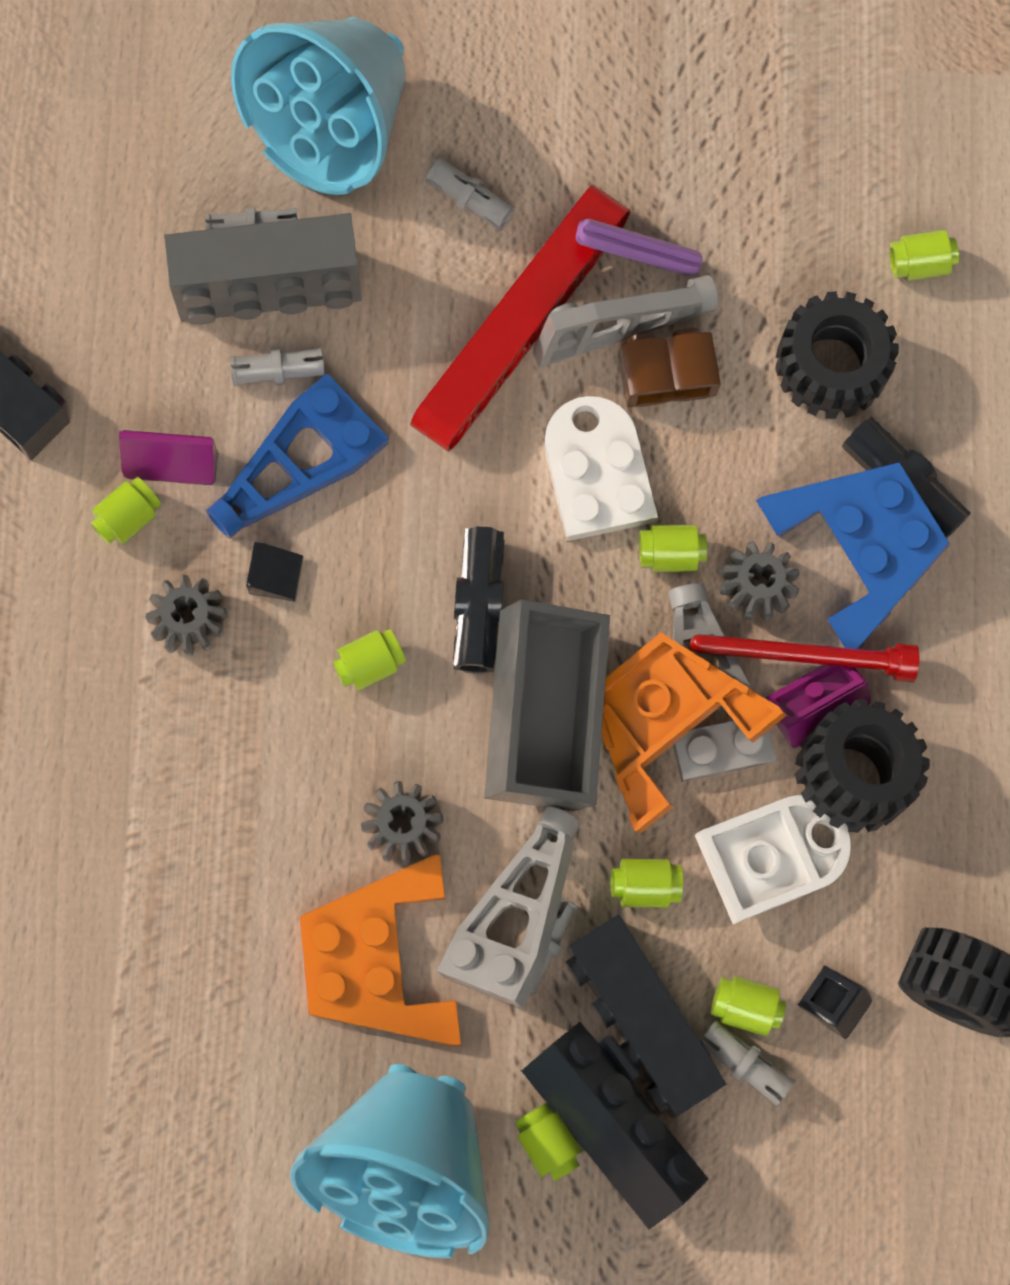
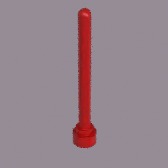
(898, 662)

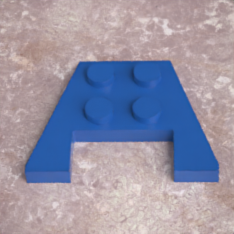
(881, 530)

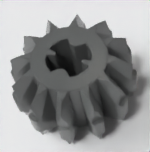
(755, 565)
(173, 627)
(419, 823)

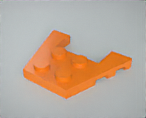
(658, 701)
(356, 958)

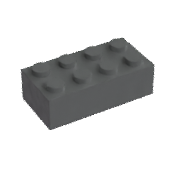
(263, 268)
(547, 706)

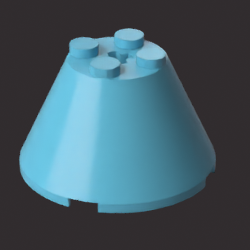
(321, 98)
(402, 1167)

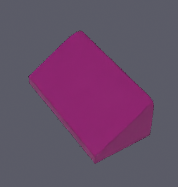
(168, 457)
(814, 696)

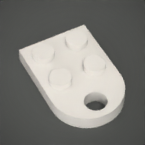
(598, 472)
(771, 856)

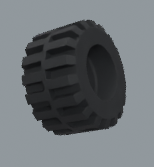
(843, 321)
(885, 742)
(960, 980)

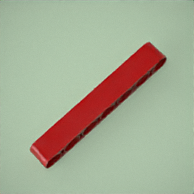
(514, 324)

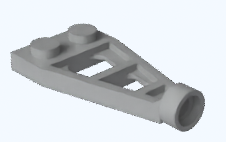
(571, 327)
(719, 746)
(497, 968)

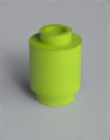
(923, 255)
(125, 511)
(672, 548)
(369, 659)
(647, 883)
(748, 1005)
(548, 1142)

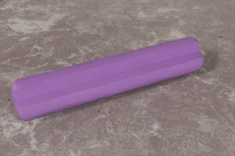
(638, 247)

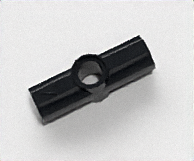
(875, 447)
(478, 600)

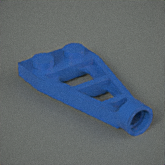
(336, 420)

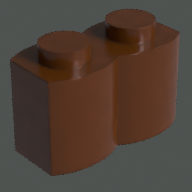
(669, 368)

